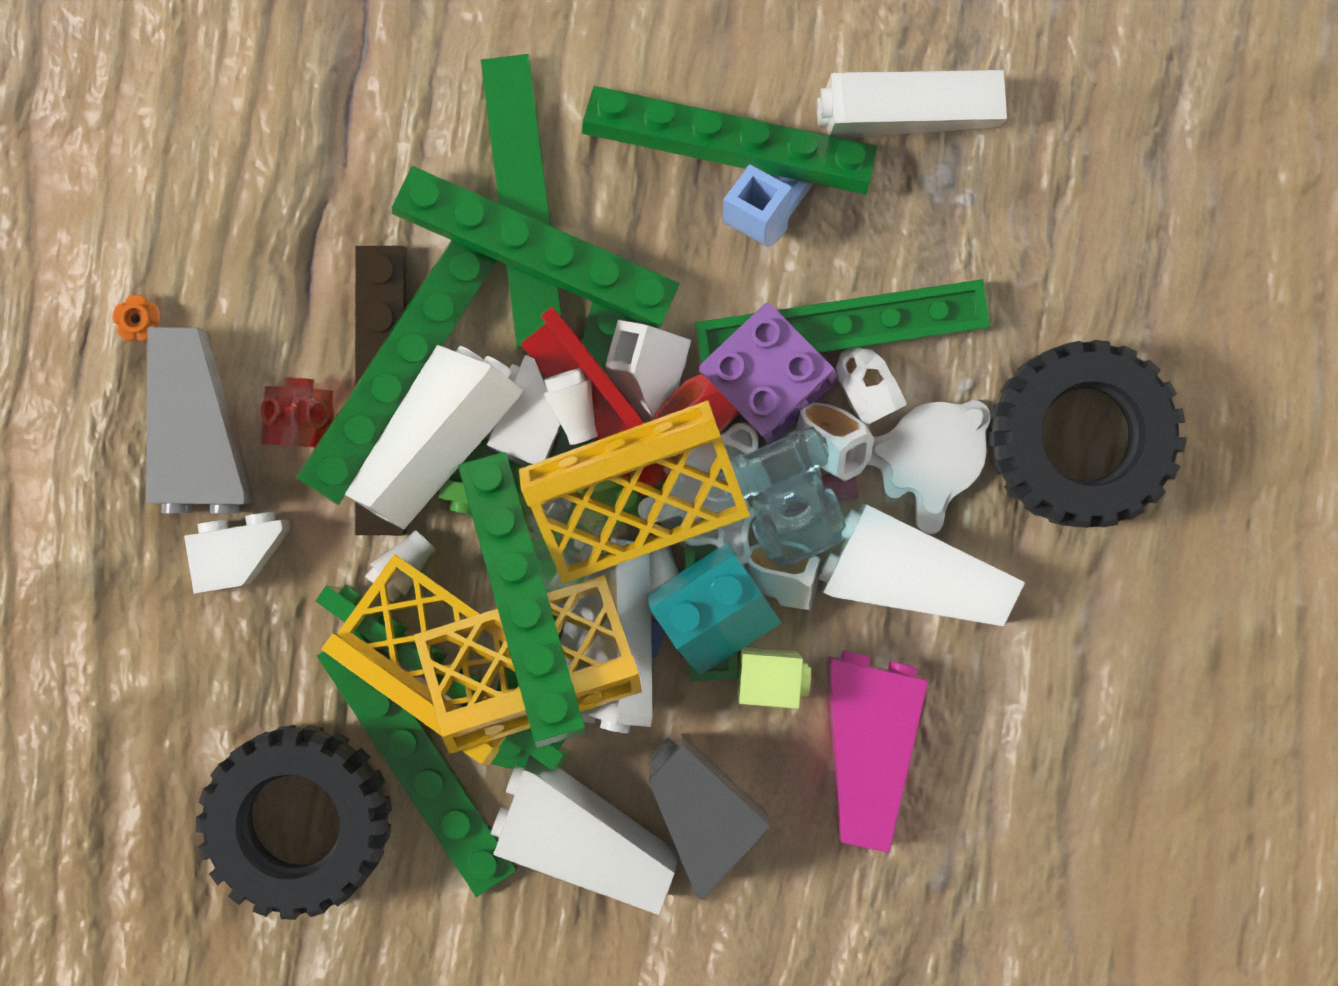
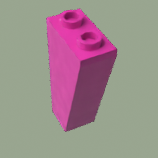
(872, 743)

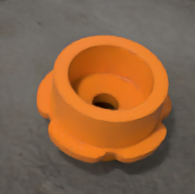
(123, 315)

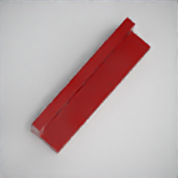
(559, 351)

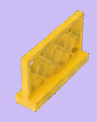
(612, 459)
(386, 673)
(506, 712)

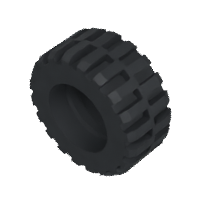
(1150, 424)
(243, 859)

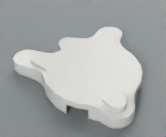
(738, 440)
(934, 455)

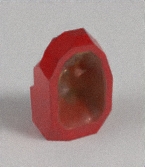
(697, 391)

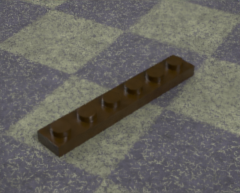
(378, 306)

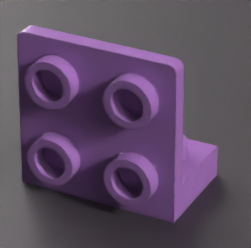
(769, 373)

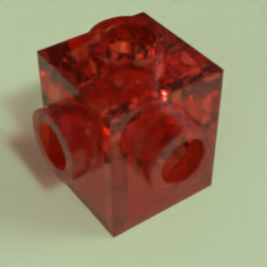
(296, 413)

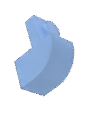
(762, 204)

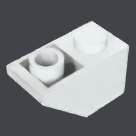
(646, 365)
(530, 424)
(232, 556)

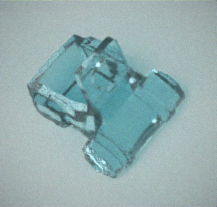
(788, 497)

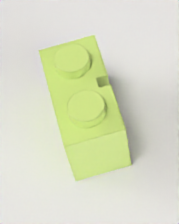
(772, 678)

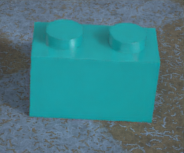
(712, 609)

